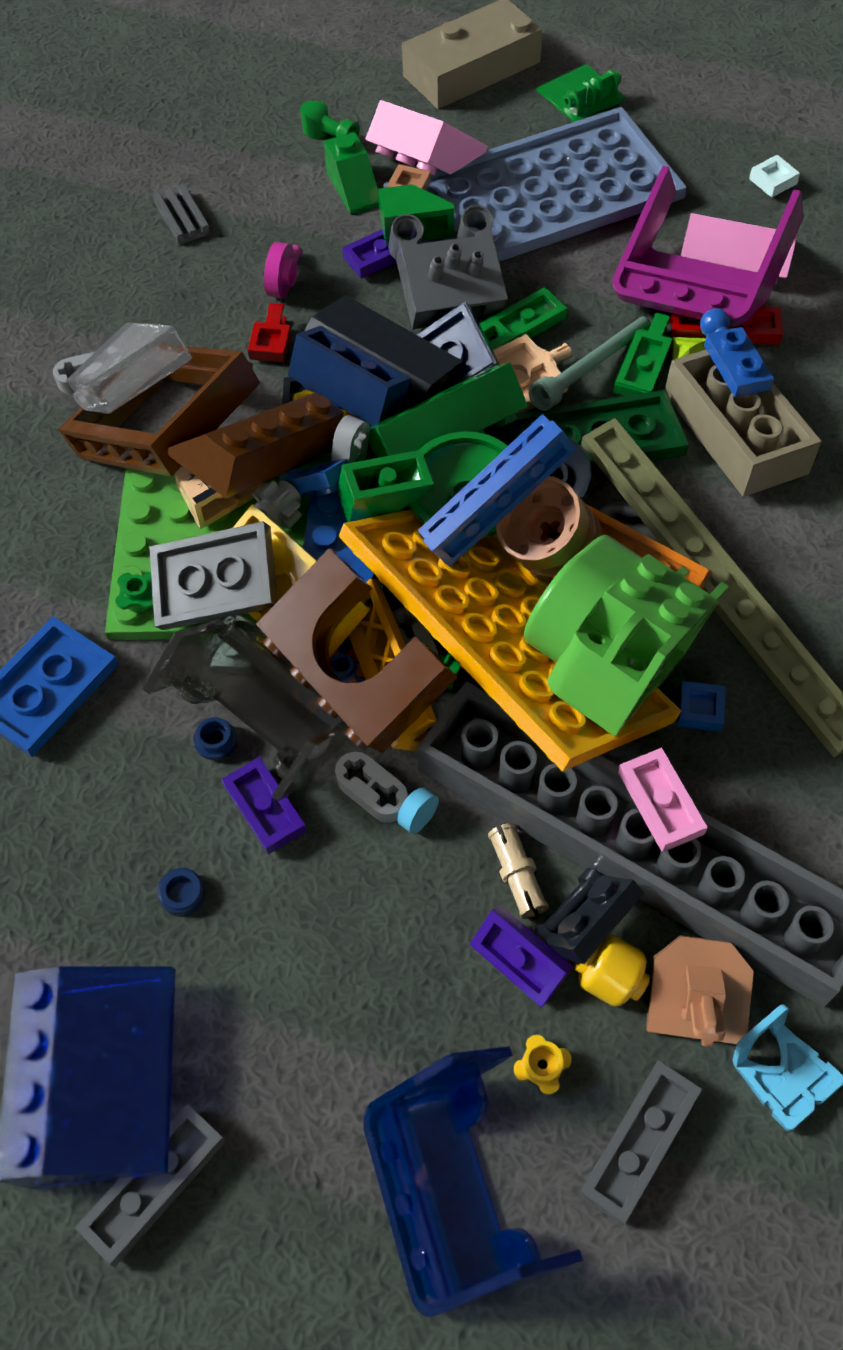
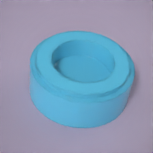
(417, 810)

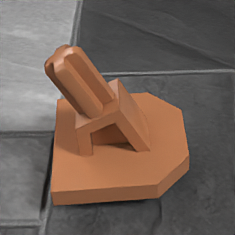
(700, 991)

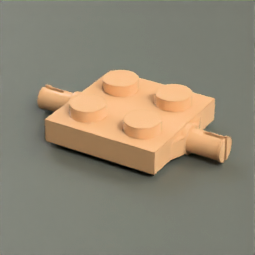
(531, 362)

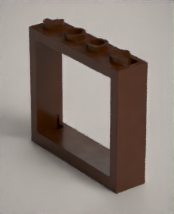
(226, 384)

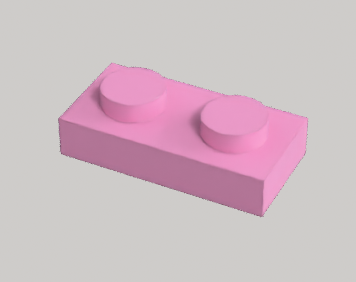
(662, 800)

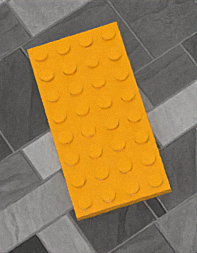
(480, 619)

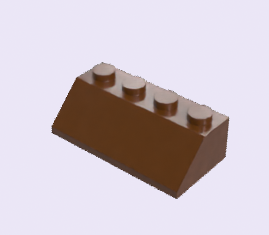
(261, 445)

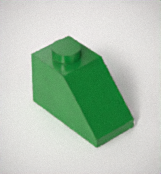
(351, 172)
(431, 210)
(383, 484)

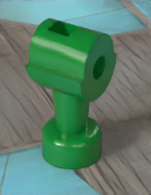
(318, 124)

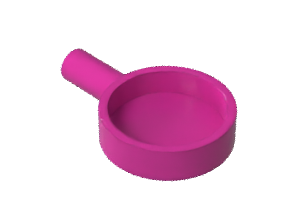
(281, 269)

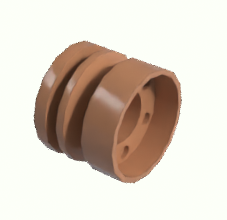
(539, 519)

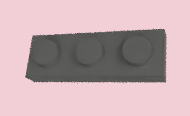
(640, 1143)
(138, 1202)

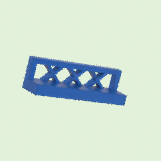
(497, 490)

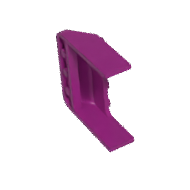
(693, 285)

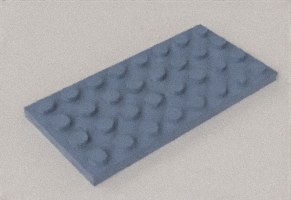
(557, 182)

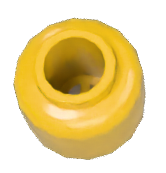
(614, 972)

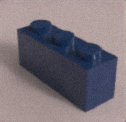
(347, 376)

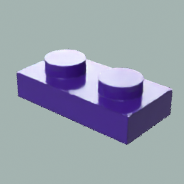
(368, 254)
(269, 819)
(521, 955)

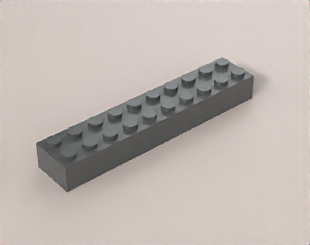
(713, 885)

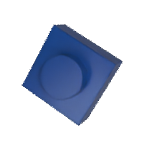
(701, 706)

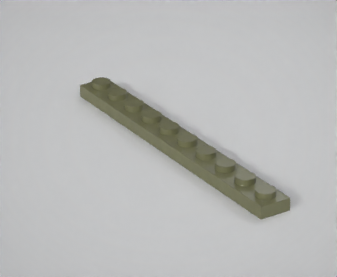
(742, 605)

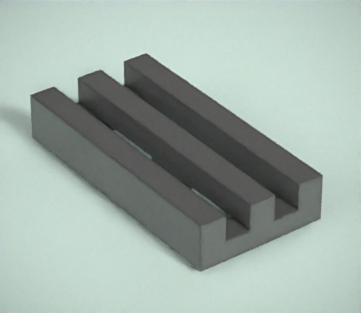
(173, 198)

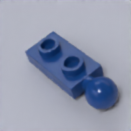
(734, 355)

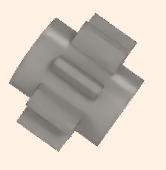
(279, 502)

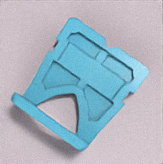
(796, 1083)

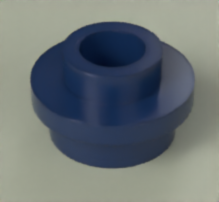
(210, 728)

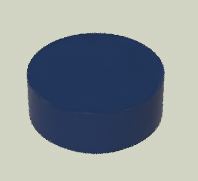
(181, 892)

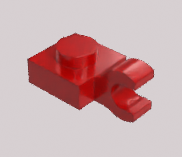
(270, 338)

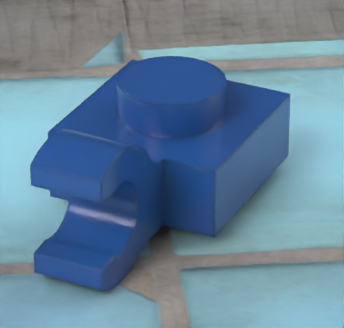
(320, 478)

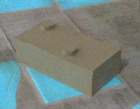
(471, 52)
(752, 436)

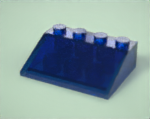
(88, 1075)

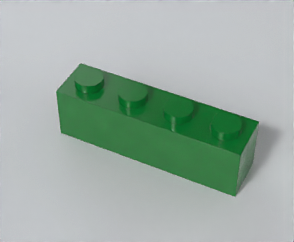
(468, 406)

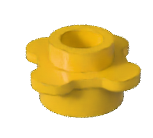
(556, 1060)

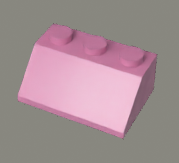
(421, 140)
(730, 243)

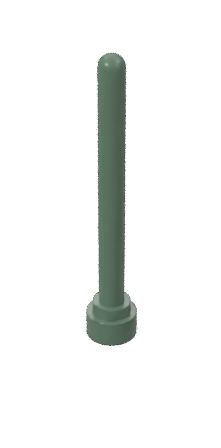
(549, 390)

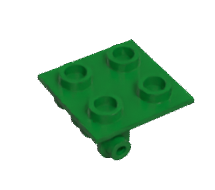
(583, 92)

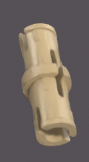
(518, 871)

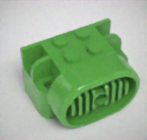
(616, 628)

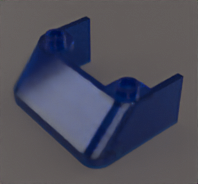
(438, 1190)

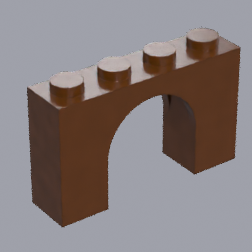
(302, 631)

